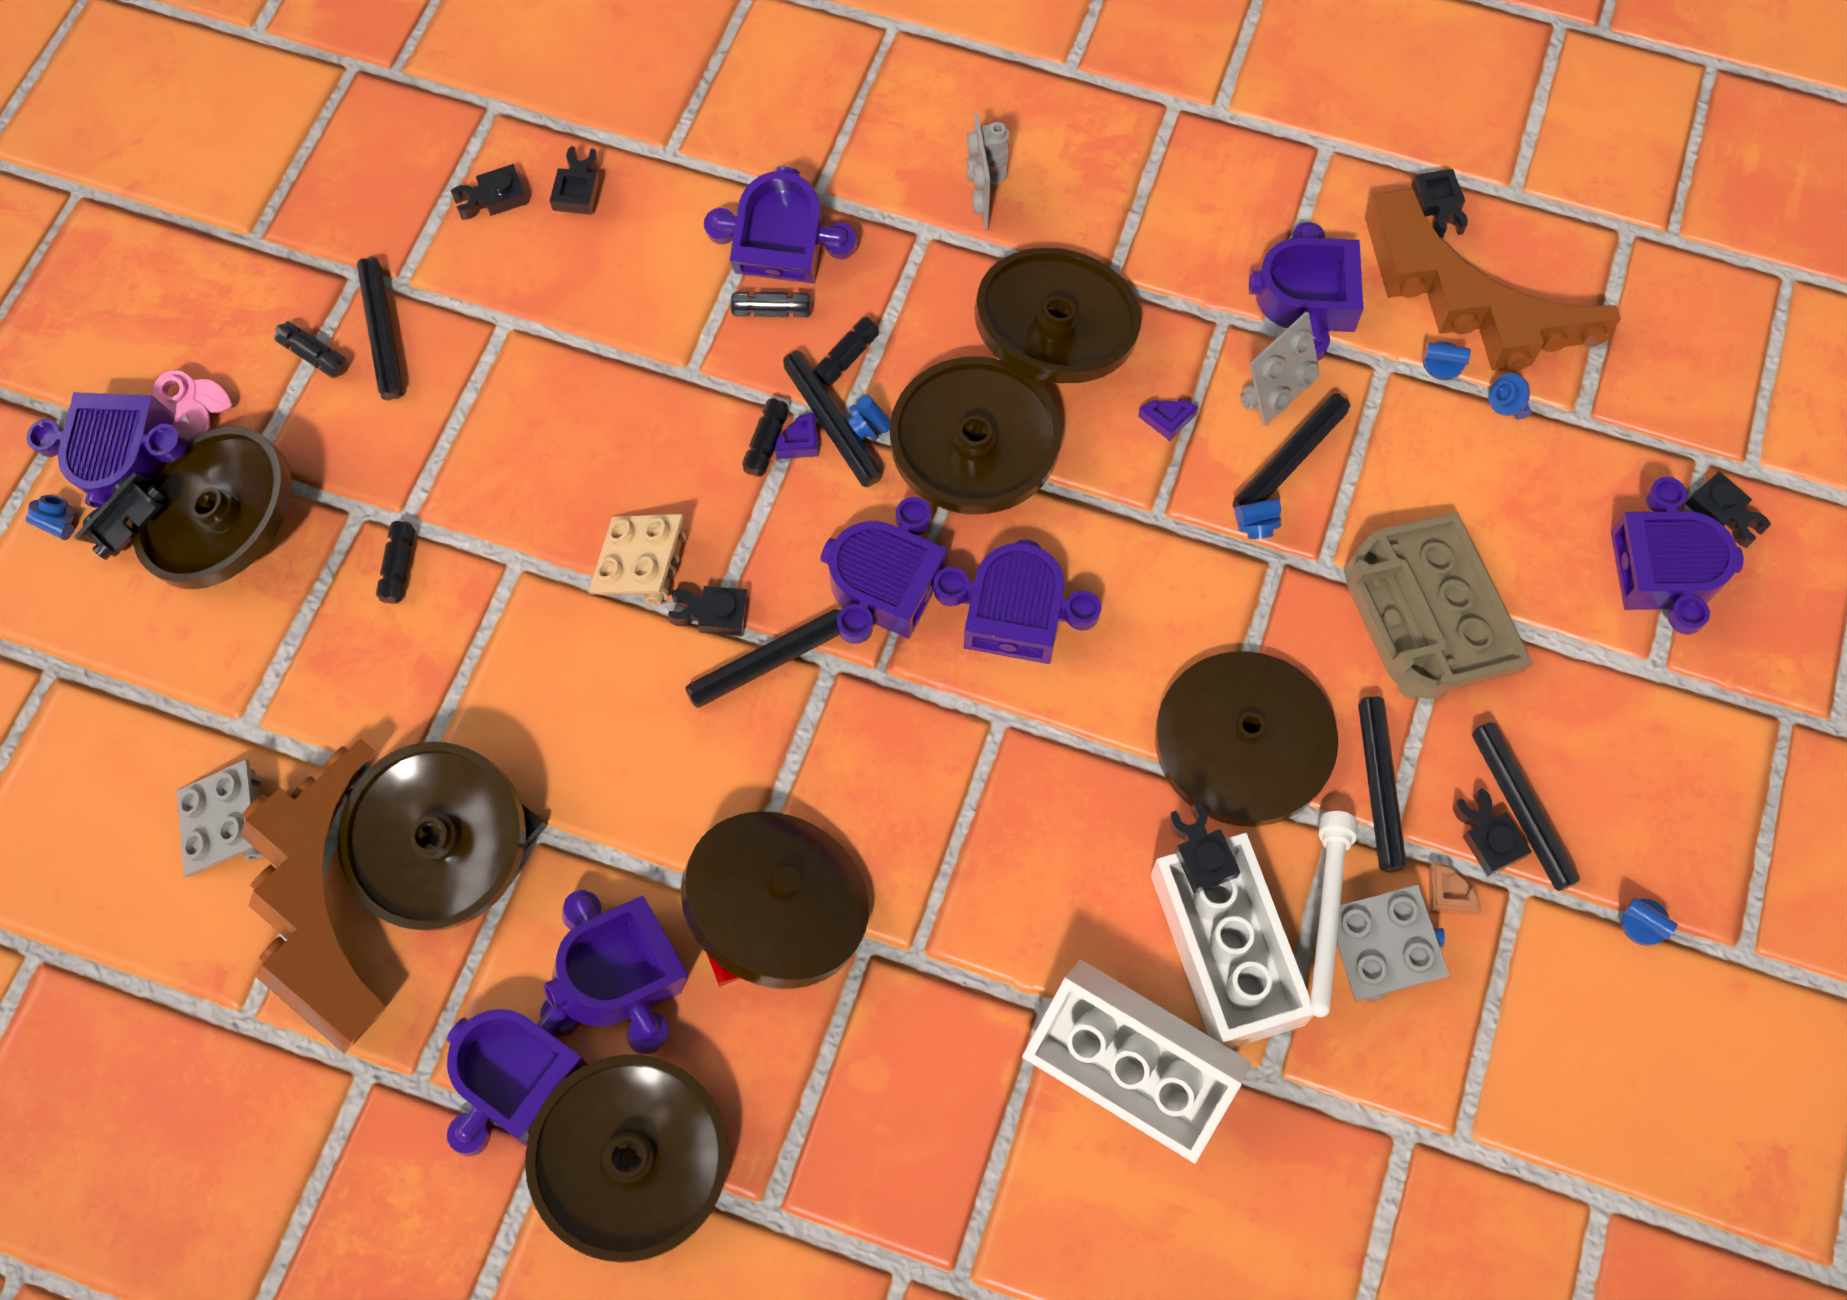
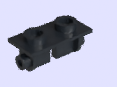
(132, 499)

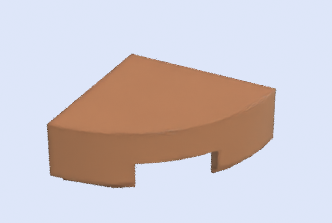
(1451, 892)

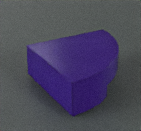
(1168, 416)
(798, 439)

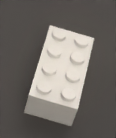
(1234, 951)
(1137, 1060)

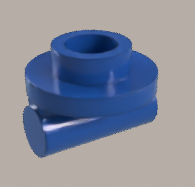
(1445, 360)
(1510, 396)
(868, 418)
(52, 516)
(1259, 518)
(1646, 922)

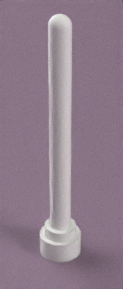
(1337, 834)

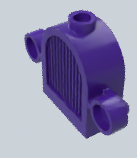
(779, 229)
(1312, 278)
(108, 440)
(1673, 557)
(884, 572)
(1016, 602)
(615, 969)
(506, 1071)

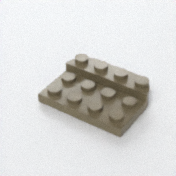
(1433, 608)

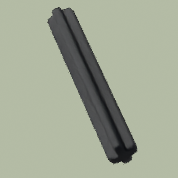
(379, 328)
(832, 419)
(1294, 451)
(763, 659)
(1382, 784)
(1526, 806)

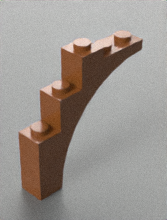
(1463, 299)
(309, 966)

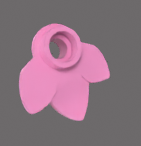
(192, 403)

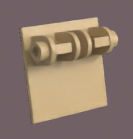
(639, 556)

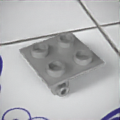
(986, 162)
(1282, 371)
(213, 817)
(1388, 944)

